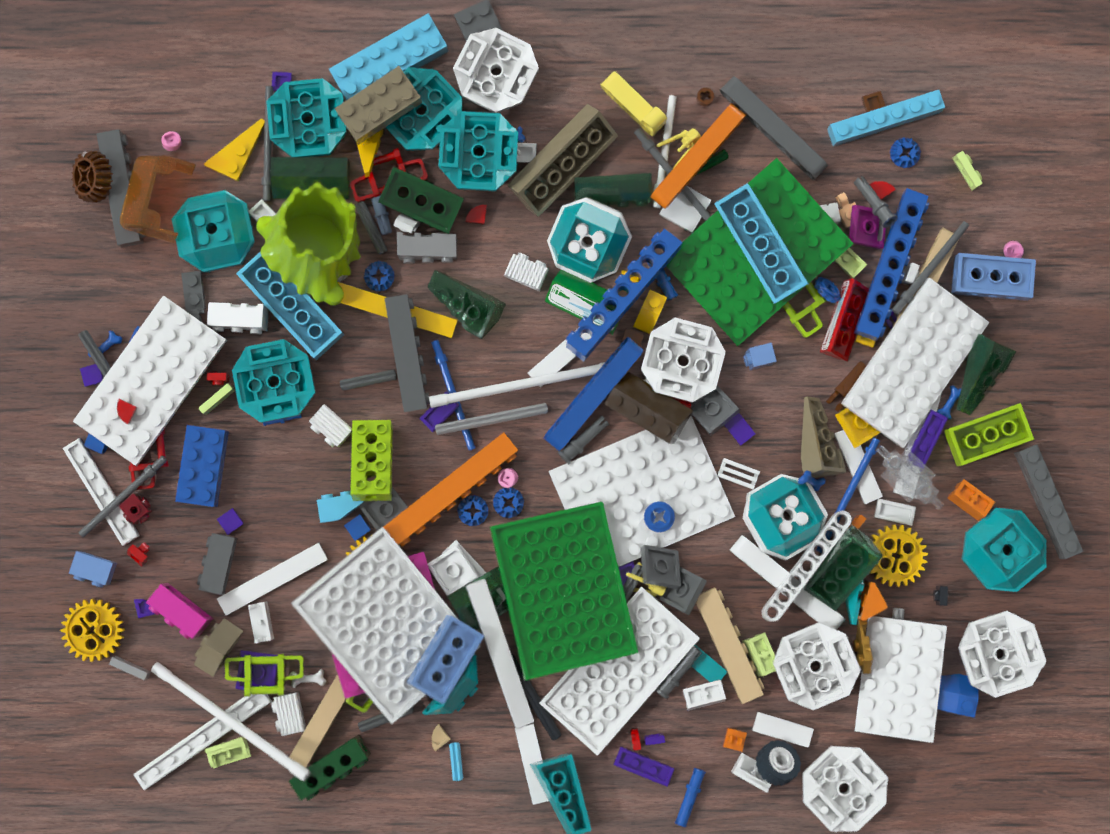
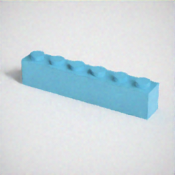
(886, 118)

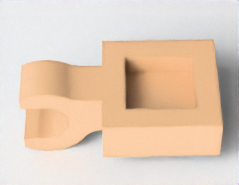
(846, 209)

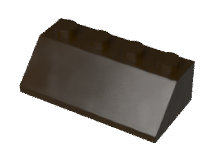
(648, 409)

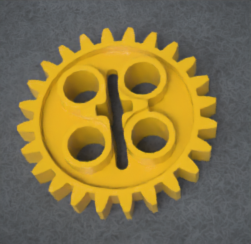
(913, 559)
(80, 643)

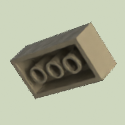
(378, 105)

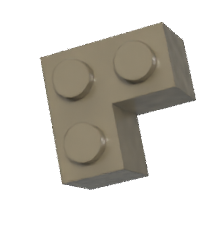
(217, 646)

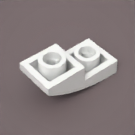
(406, 223)

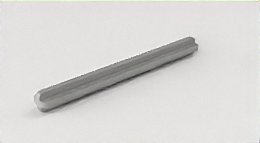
(491, 419)

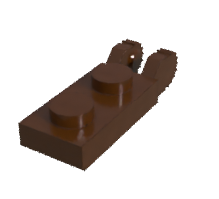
(846, 384)

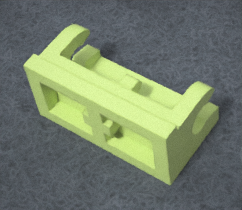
(760, 653)
(228, 752)

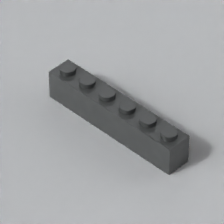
(113, 146)
(406, 352)
(1048, 502)

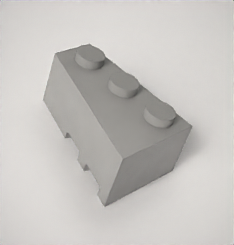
(426, 247)

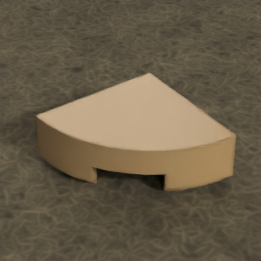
(439, 737)

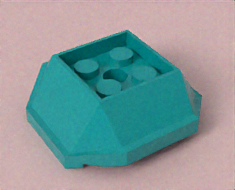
(292, 104)
(442, 105)
(473, 131)
(224, 247)
(253, 376)
(985, 554)

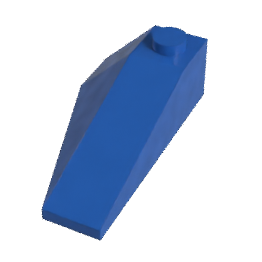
(957, 695)

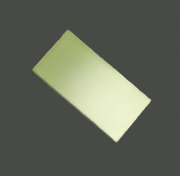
(216, 399)

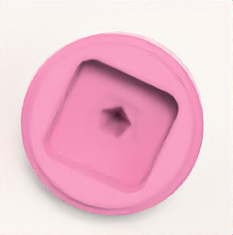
(171, 141)
(1013, 249)
(507, 477)

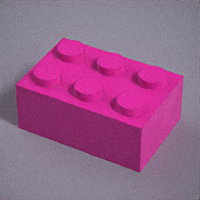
(179, 611)

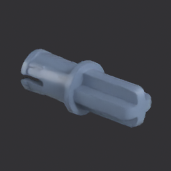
(381, 216)

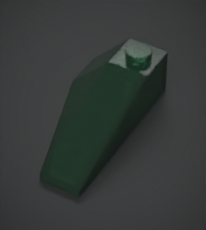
(469, 305)
(983, 365)

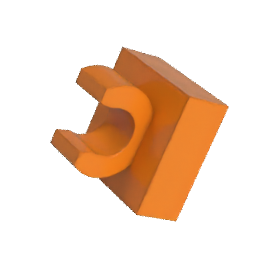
(734, 739)

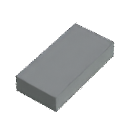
(130, 668)

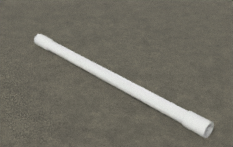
(445, 399)
(293, 766)

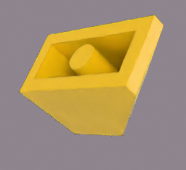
(650, 312)

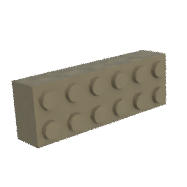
(562, 160)

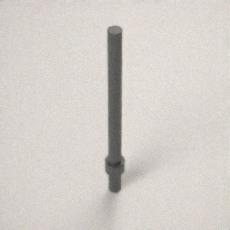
(649, 146)
(266, 179)
(907, 296)
(149, 471)

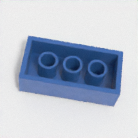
(202, 466)

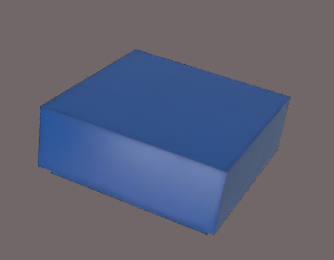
(357, 527)

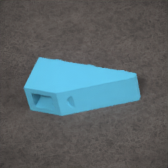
(336, 508)

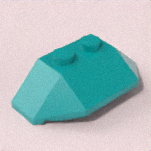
(465, 686)

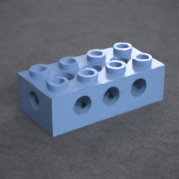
(1002, 267)
(432, 659)

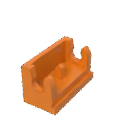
(971, 500)

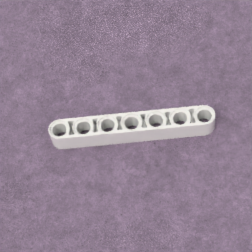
(814, 561)
(776, 574)

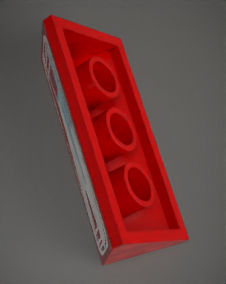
(840, 332)

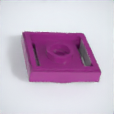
(858, 233)

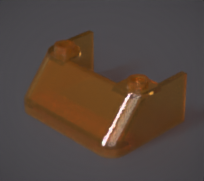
(135, 212)

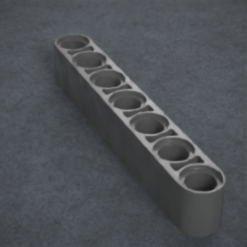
(774, 128)

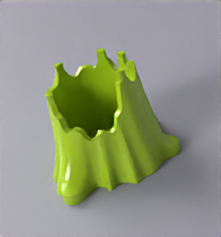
(312, 242)

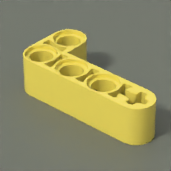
(633, 104)

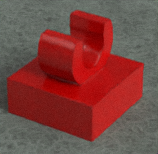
(138, 554)

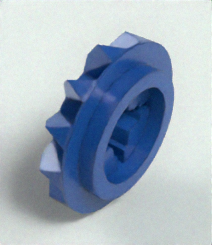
(904, 161)
(385, 282)
(827, 289)
(508, 512)
(668, 516)
(466, 517)

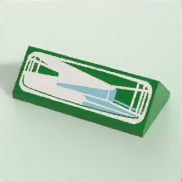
(576, 296)

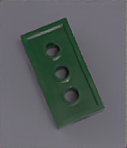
(423, 213)
(359, 756)

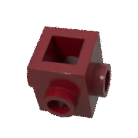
(129, 508)

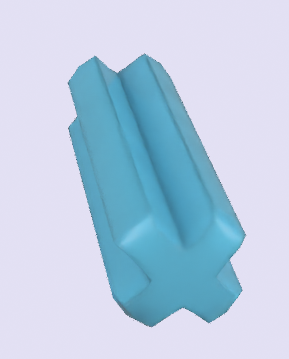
(456, 762)

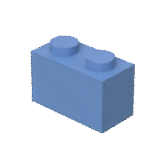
(759, 356)
(92, 568)

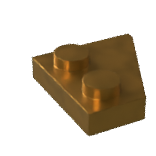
(862, 646)

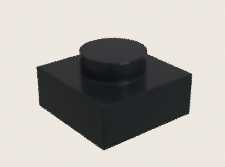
(940, 595)

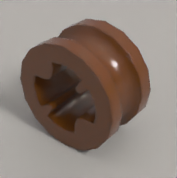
(703, 91)

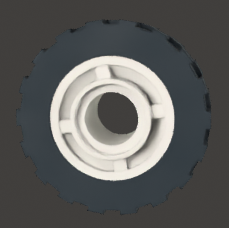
(775, 753)

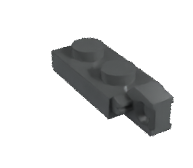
(194, 293)

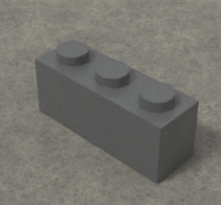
(217, 563)

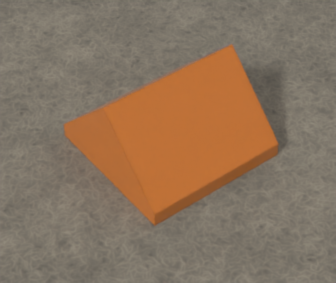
(871, 601)

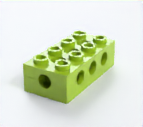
(361, 470)

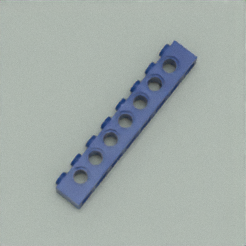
(917, 202)
(583, 348)

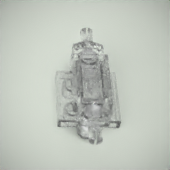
(909, 476)

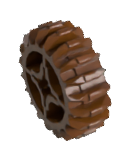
(92, 176)

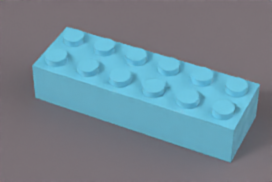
(407, 47)
(761, 243)
(295, 311)

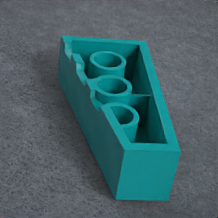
(563, 790)

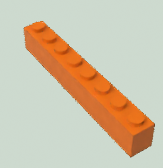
(450, 489)

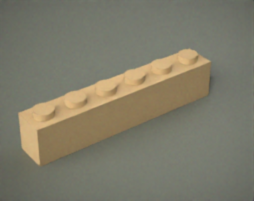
(728, 645)

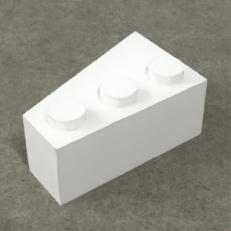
(238, 317)

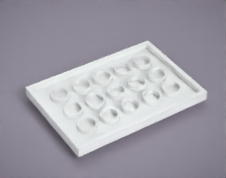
(904, 679)

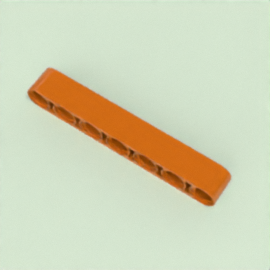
(698, 156)

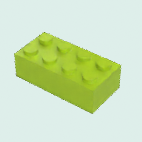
(988, 434)

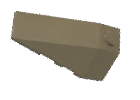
(818, 448)

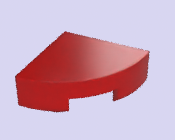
(882, 188)
(477, 215)
(125, 411)
(635, 739)

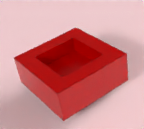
(218, 378)

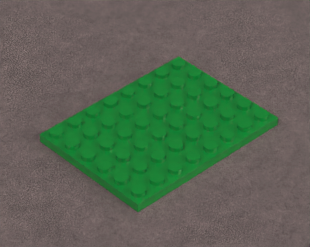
(721, 275)
(563, 590)

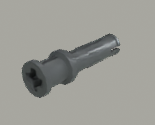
(879, 207)
(576, 446)
(673, 678)

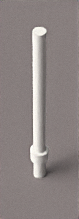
(665, 148)

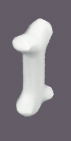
(318, 678)

